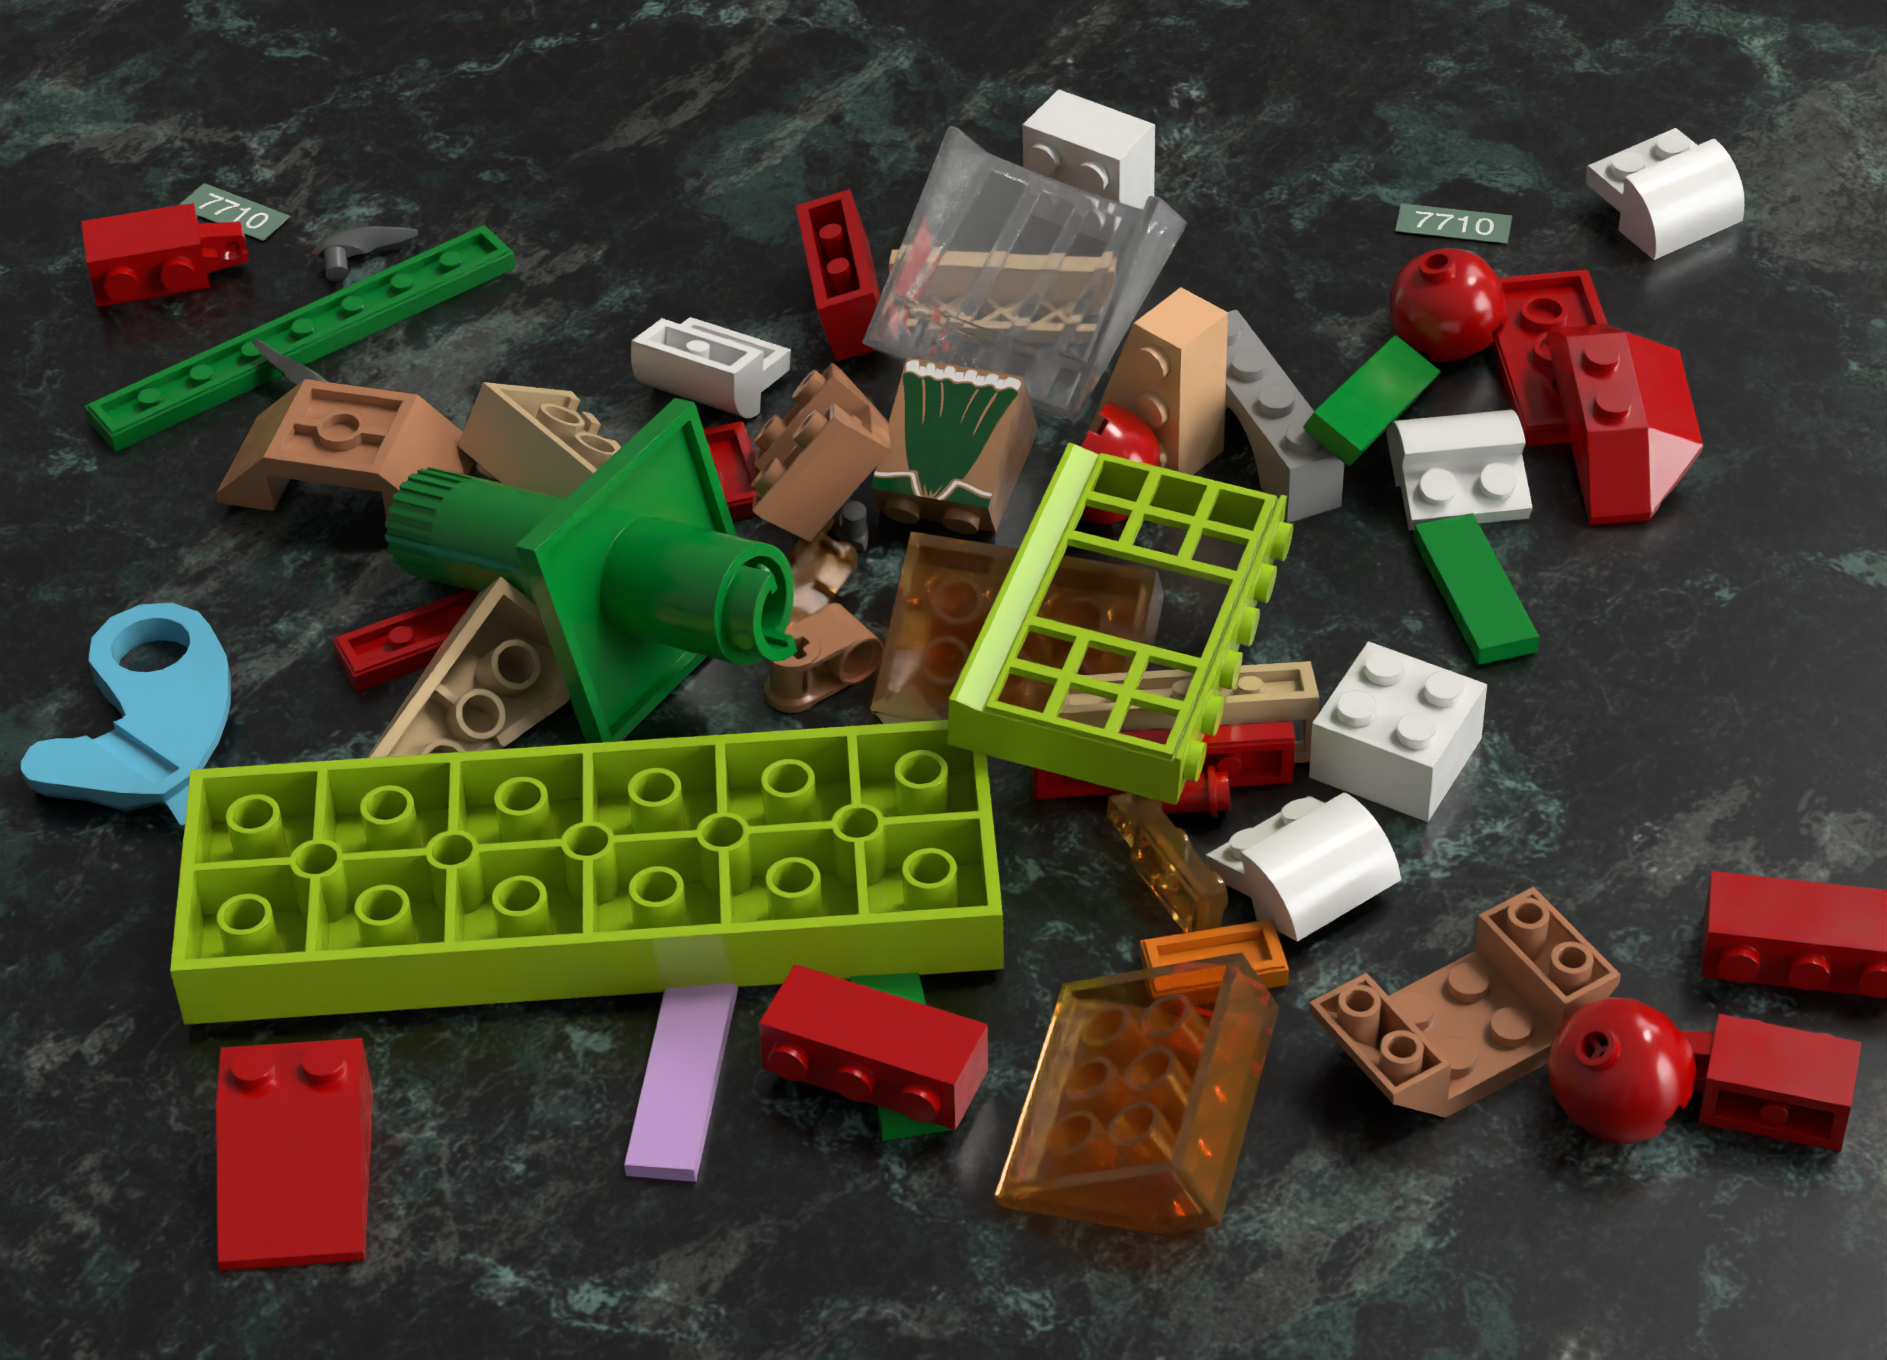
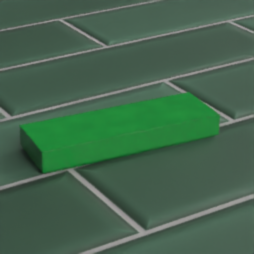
(1476, 589)

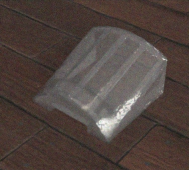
(1020, 275)

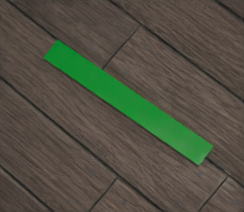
(299, 335)

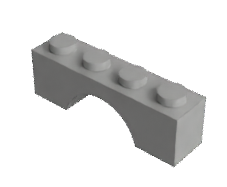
(1273, 420)

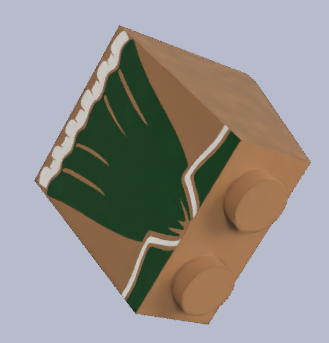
(954, 446)

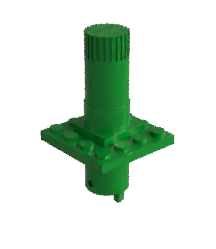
(626, 571)

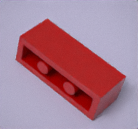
(840, 271)
(1795, 934)
(874, 1047)

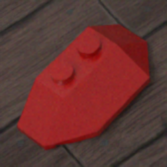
(1624, 418)

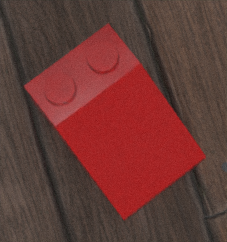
(293, 1153)

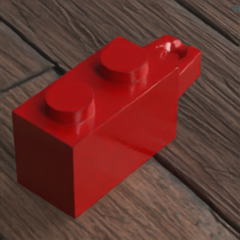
(157, 253)
(1775, 1080)

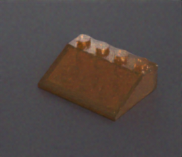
(948, 596)
(1142, 1097)

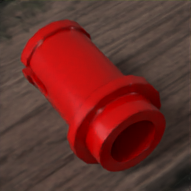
(1208, 794)

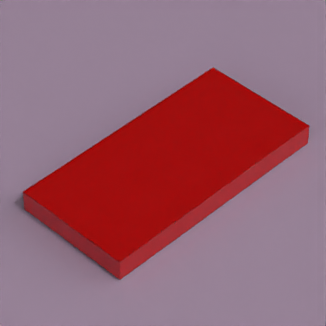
(1523, 349)

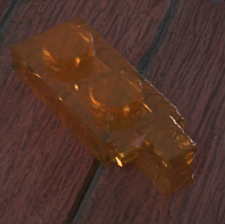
(1169, 863)

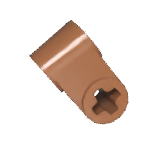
(830, 656)

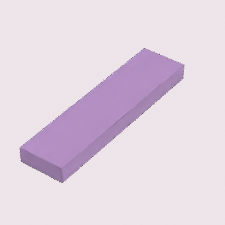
(680, 1082)

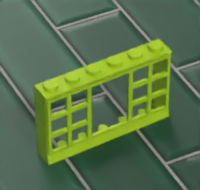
(1094, 753)

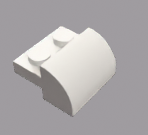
(1670, 191)
(708, 364)
(1461, 467)
(1308, 863)

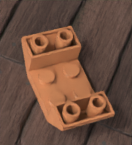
(341, 439)
(817, 453)
(1476, 1018)

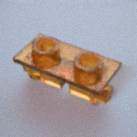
(821, 565)

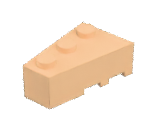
(1176, 379)

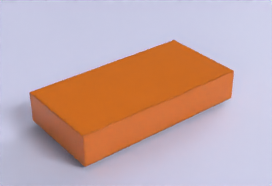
(1254, 939)

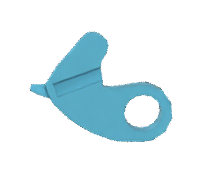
(167, 720)

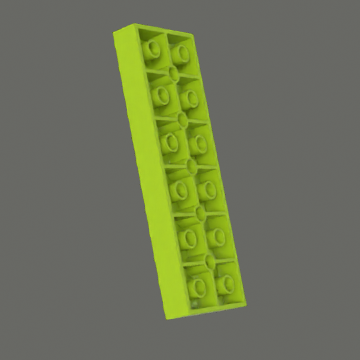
(583, 871)

